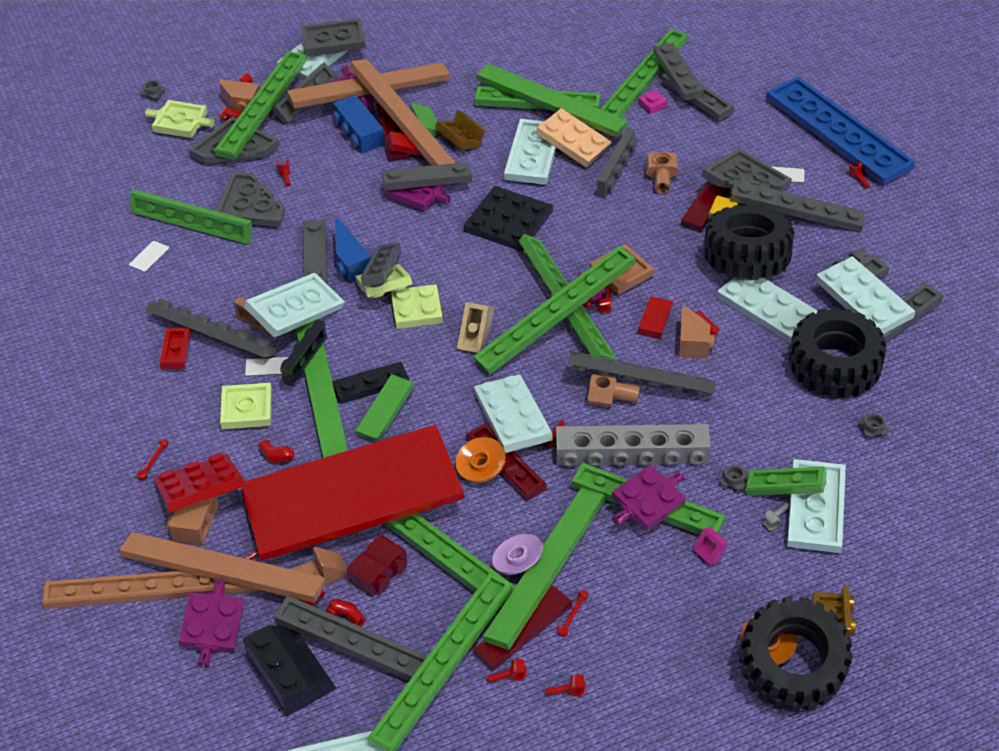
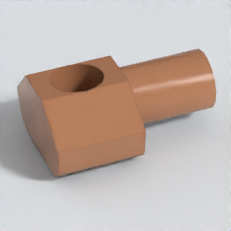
(662, 168)
(605, 389)

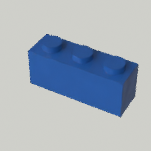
(358, 124)

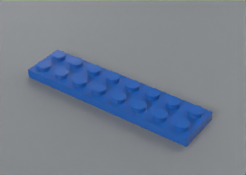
(841, 130)

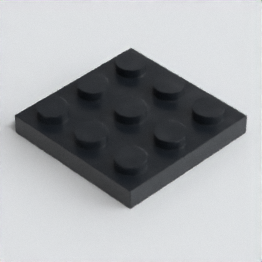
(506, 217)

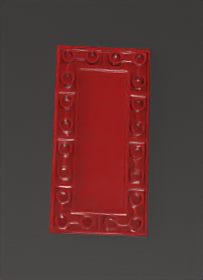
(350, 491)

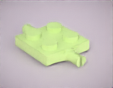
(179, 118)

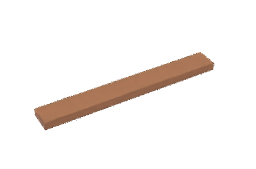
(346, 88)
(400, 113)
(223, 566)
(130, 589)

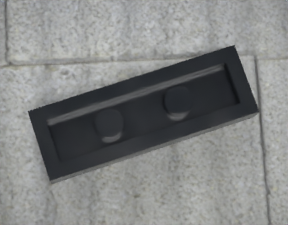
(303, 352)
(367, 382)

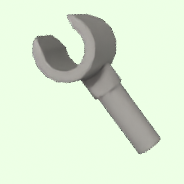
(772, 519)

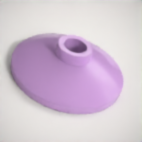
(517, 554)

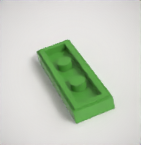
(384, 408)
(786, 481)

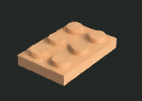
(573, 137)

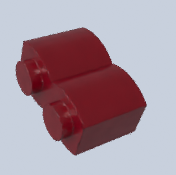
(377, 565)

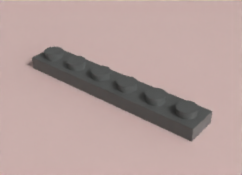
(798, 206)
(218, 330)
(651, 375)
(349, 638)

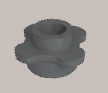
(152, 89)
(874, 425)
(734, 477)

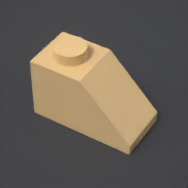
(475, 326)

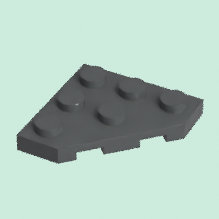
(258, 146)
(744, 168)
(250, 200)

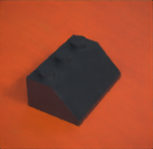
(287, 667)

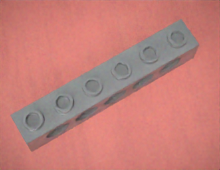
(633, 445)

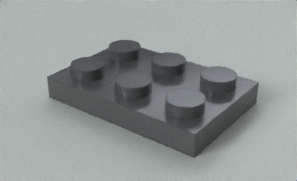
(333, 37)

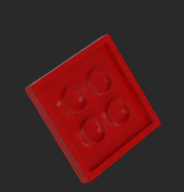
(198, 481)

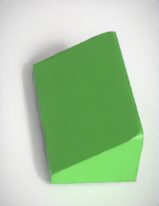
(426, 117)

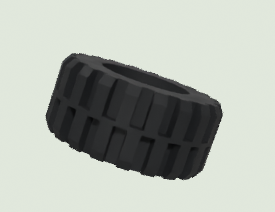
(748, 242)
(834, 374)
(806, 621)

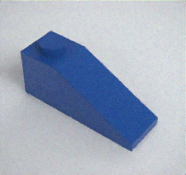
(351, 255)

